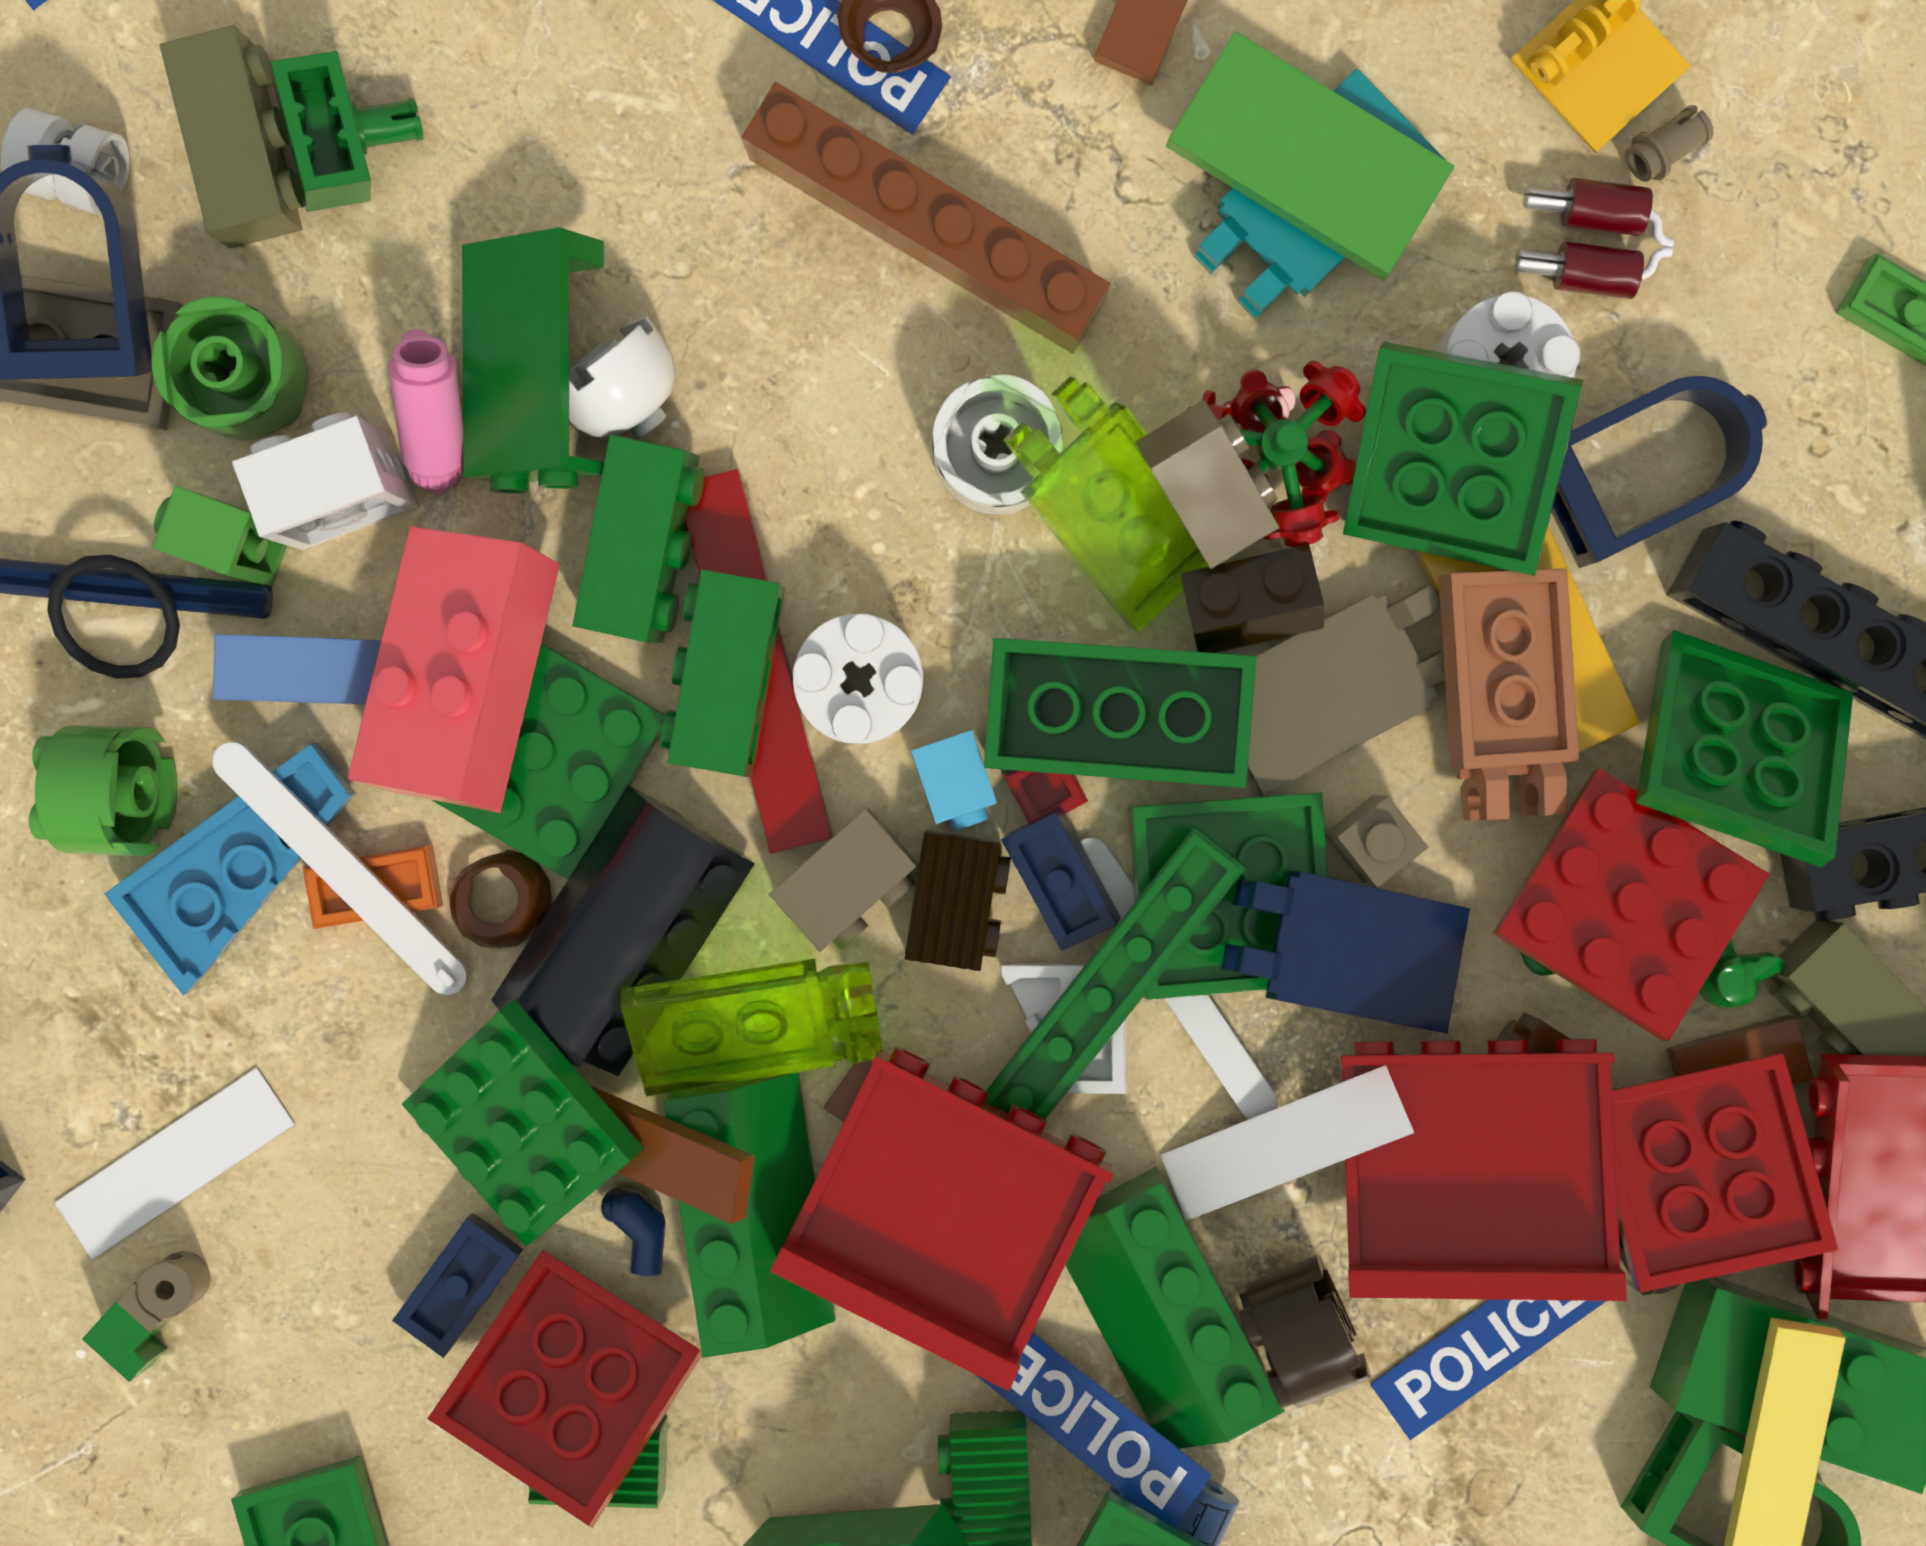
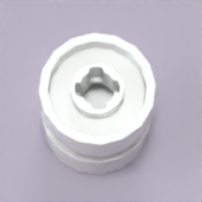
(88, 145)

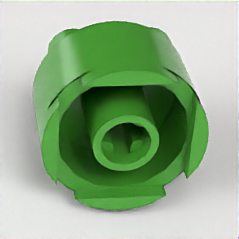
(231, 337)
(102, 790)

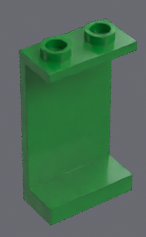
(520, 359)

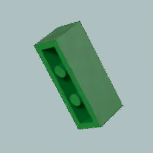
(638, 540)
(723, 673)

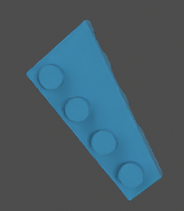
(219, 874)

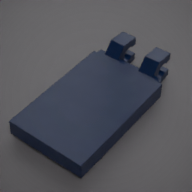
(1356, 949)

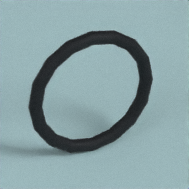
(152, 582)

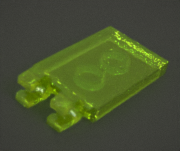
(1108, 505)
(750, 1024)

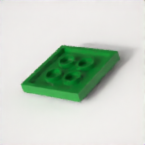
(1461, 457)
(1746, 749)
(570, 764)
(1261, 832)
(521, 1124)

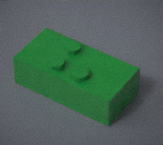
(1120, 712)
(1879, 1393)

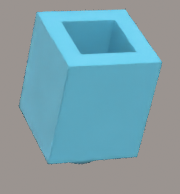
(955, 780)

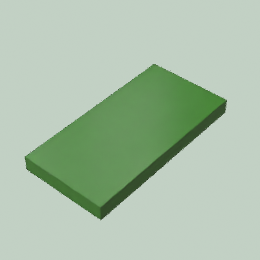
(1309, 156)

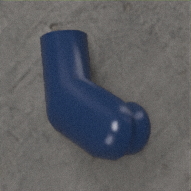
(642, 1223)

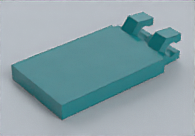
(1291, 254)

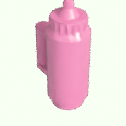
(427, 411)

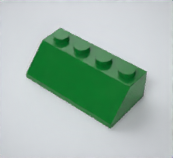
(733, 1291)
(1168, 1318)

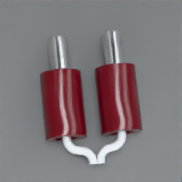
(1597, 208)

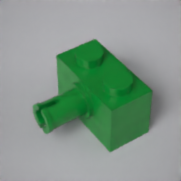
(330, 132)

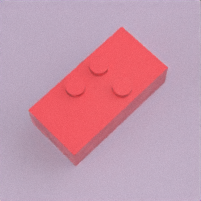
(454, 668)

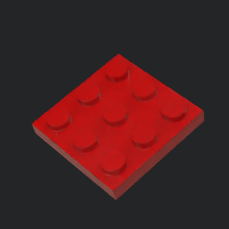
(1631, 905)
(1715, 1174)
(566, 1387)

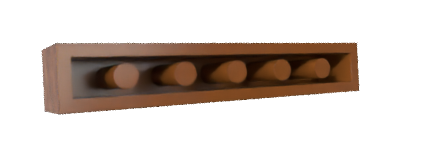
(924, 217)

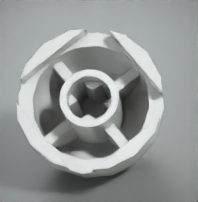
(622, 383)

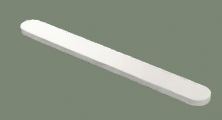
(340, 868)
(1197, 1012)

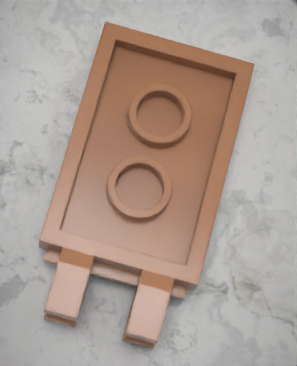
(1509, 689)

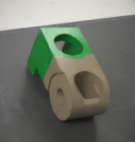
(129, 1327)

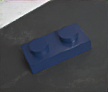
(1061, 879)
(457, 1285)

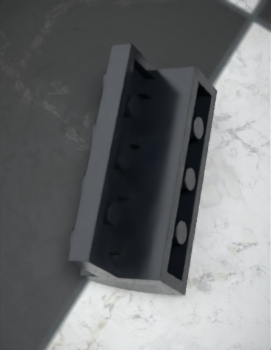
(622, 922)

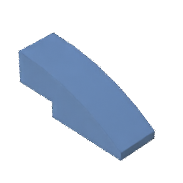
(293, 669)

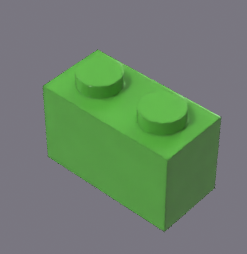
(215, 537)

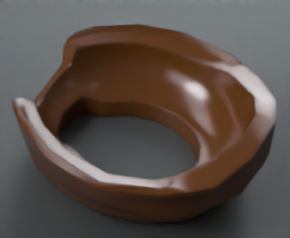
(923, 16)
(532, 905)

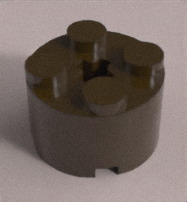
(1304, 1333)

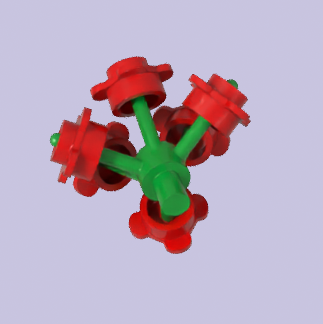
(1283, 444)

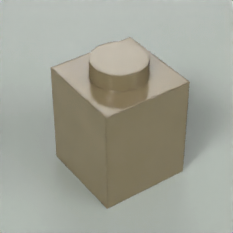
(1376, 840)

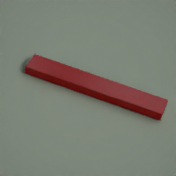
(784, 765)

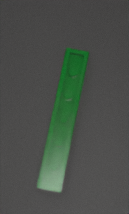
(1117, 976)

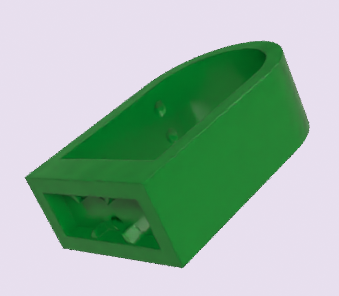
(1679, 1465)

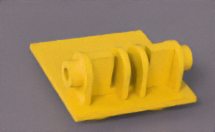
(1600, 66)

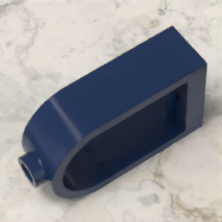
(72, 358)
(1577, 507)

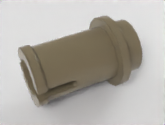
(1655, 152)

